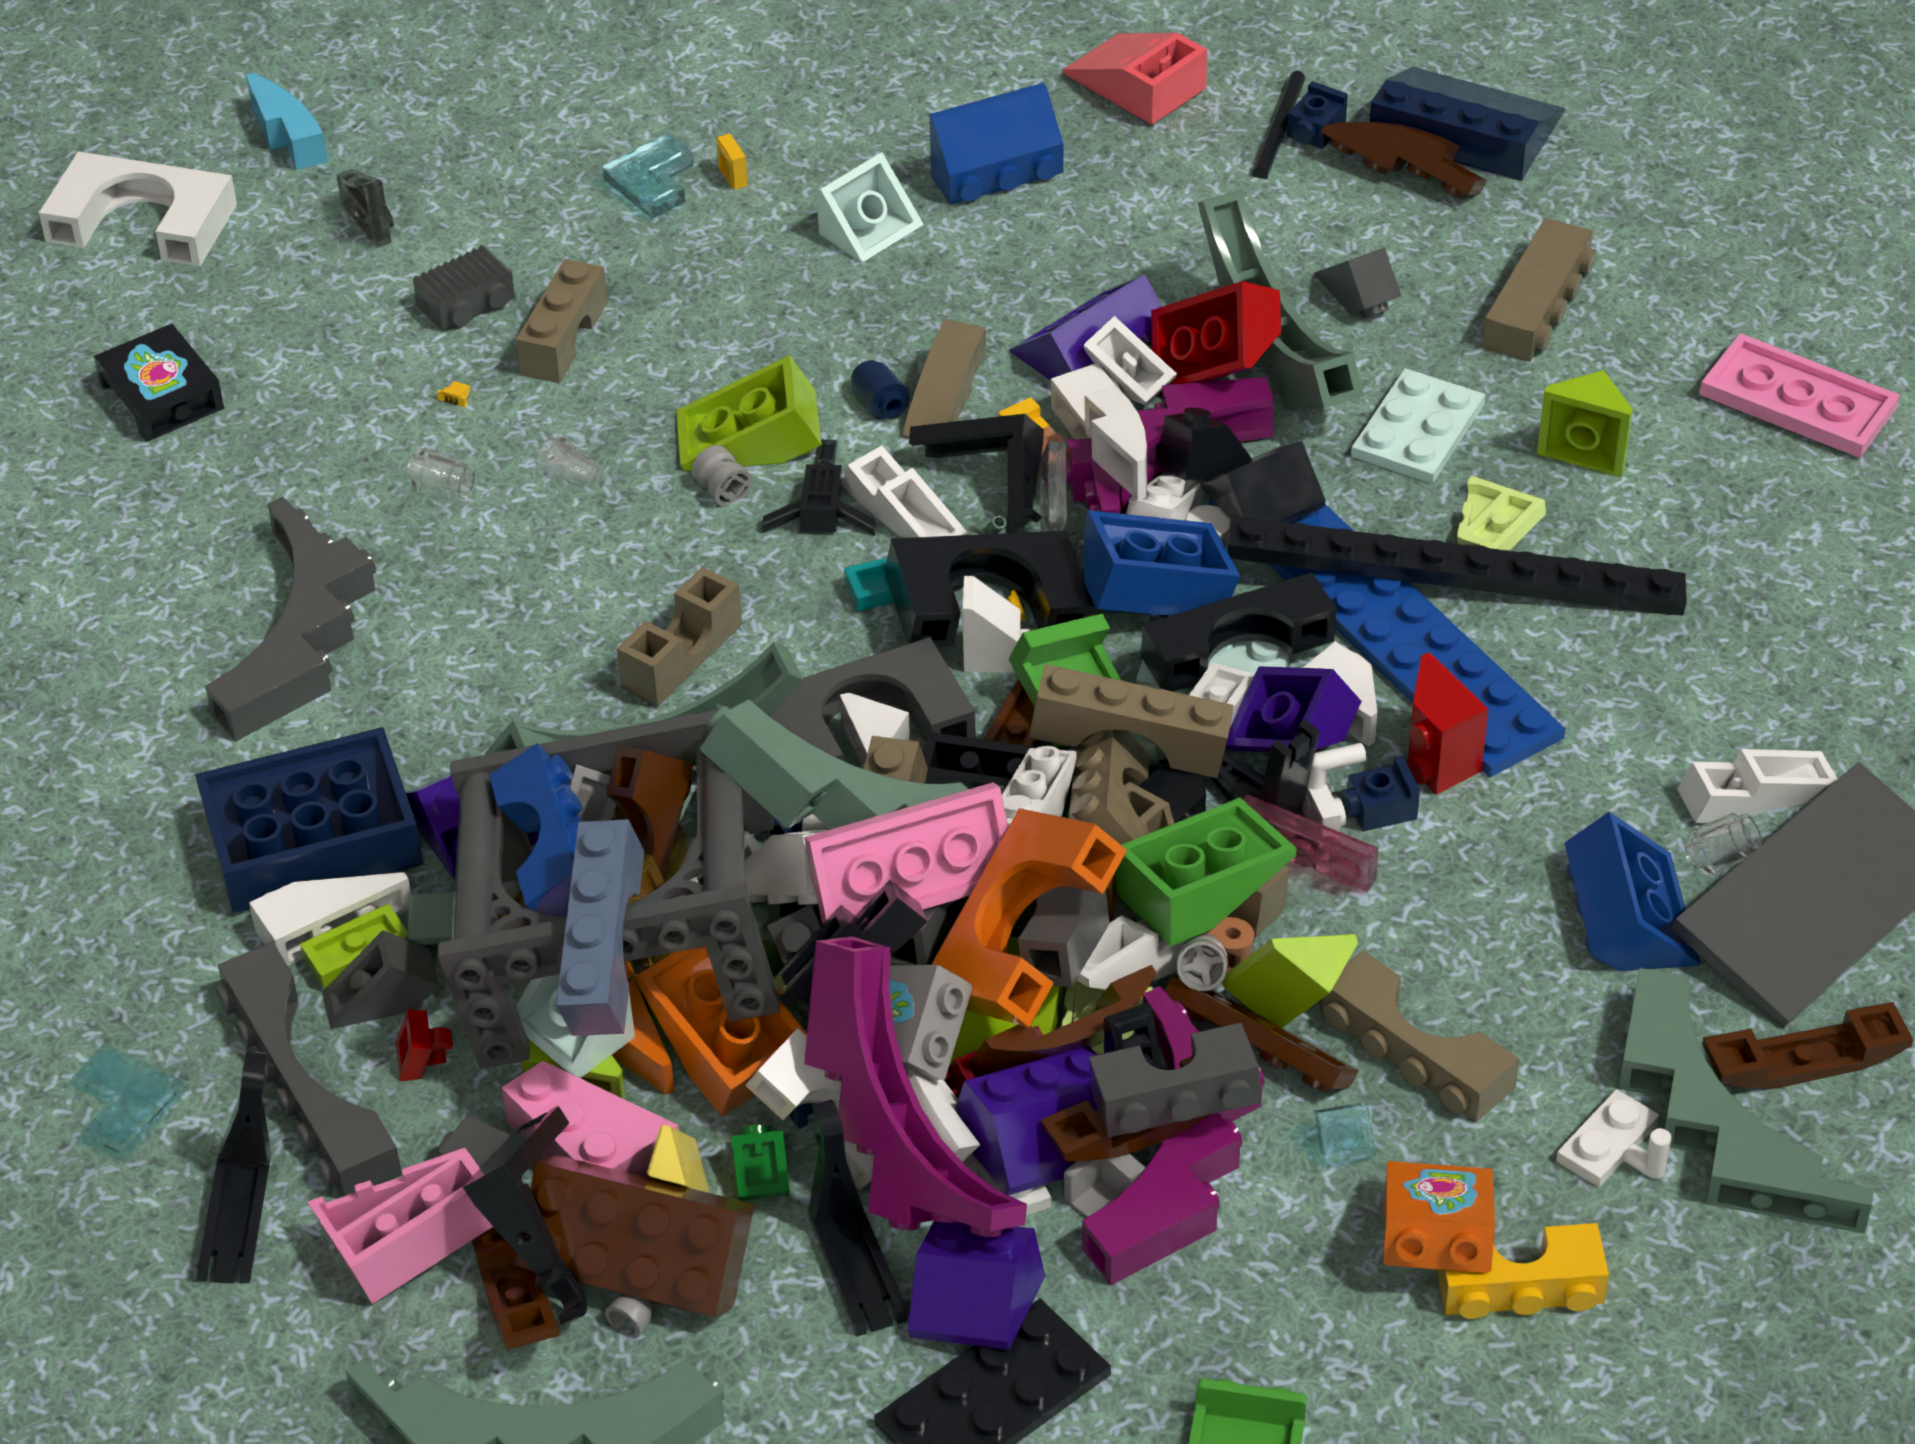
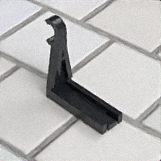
(1013, 433)
(1285, 773)
(239, 1182)
(514, 1213)
(846, 1232)

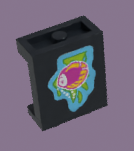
(160, 381)

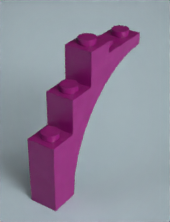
(1239, 403)
(856, 1043)
(1173, 1196)

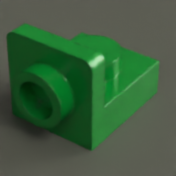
(760, 1163)

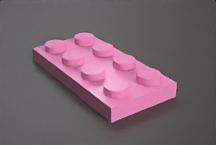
(1800, 395)
(925, 849)

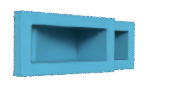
(286, 122)

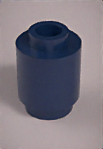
(879, 389)

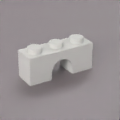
(788, 1082)

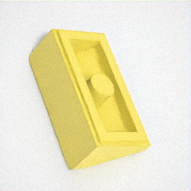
(677, 1160)

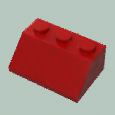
(1216, 331)

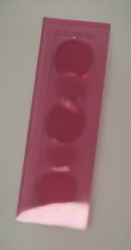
(1321, 847)

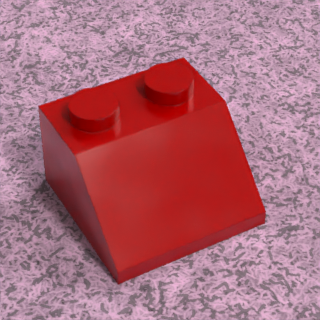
(1444, 728)

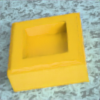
(731, 161)

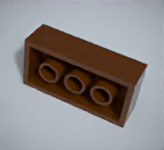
(643, 1234)

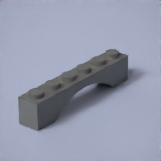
(345, 1136)

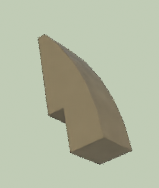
(947, 375)

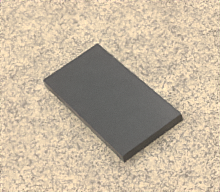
(1810, 897)

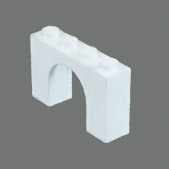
(99, 184)

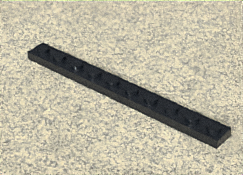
(1457, 565)

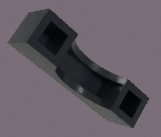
(1286, 614)

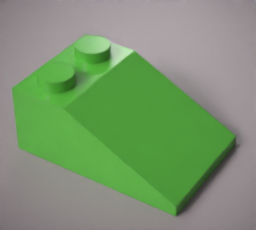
(1200, 869)

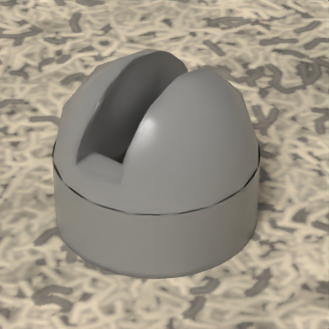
(631, 1307)

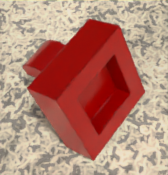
(419, 1045)

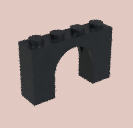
(1031, 563)

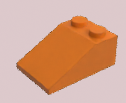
(712, 1049)

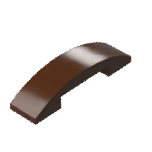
(1861, 1041)
(1022, 1045)
(1082, 1136)
(516, 1304)

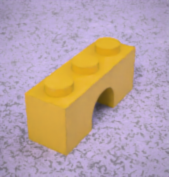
(1567, 1274)

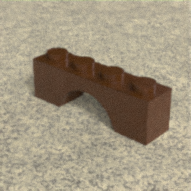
(651, 795)

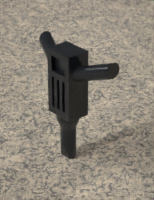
(821, 499)

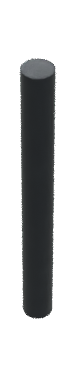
(1278, 126)

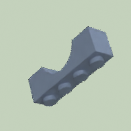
(592, 969)

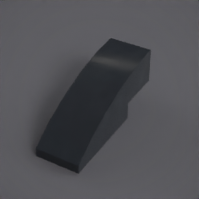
(886, 920)

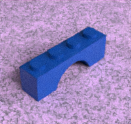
(538, 797)

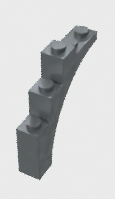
(317, 619)

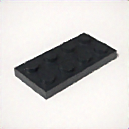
(998, 1392)

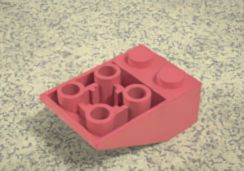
(1144, 72)

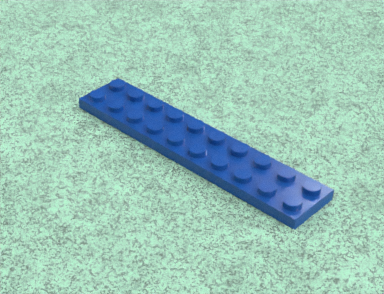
(1397, 625)

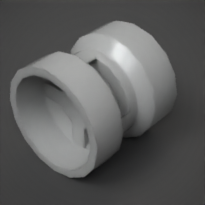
(721, 475)
(1202, 971)

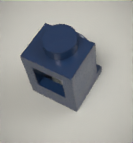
(1316, 108)
(1382, 796)

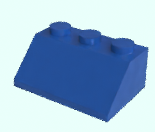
(995, 144)
(1154, 564)
(1627, 897)

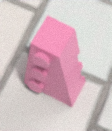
(601, 1125)
(404, 1223)

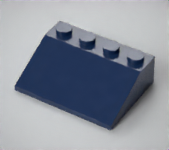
(1491, 126)
(309, 816)

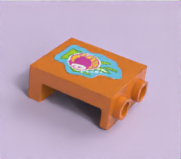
(1439, 1217)

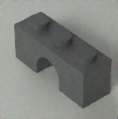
(1140, 1097)

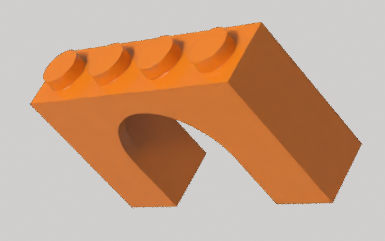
(1031, 859)

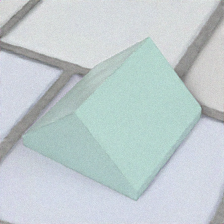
(866, 210)
(551, 1034)

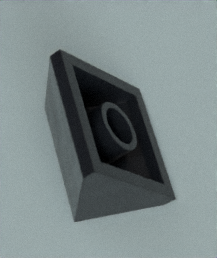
(1269, 486)

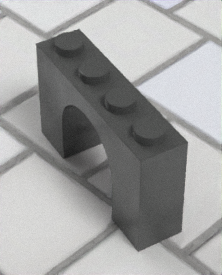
(903, 677)
(1056, 937)

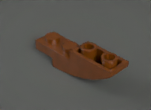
(1393, 145)

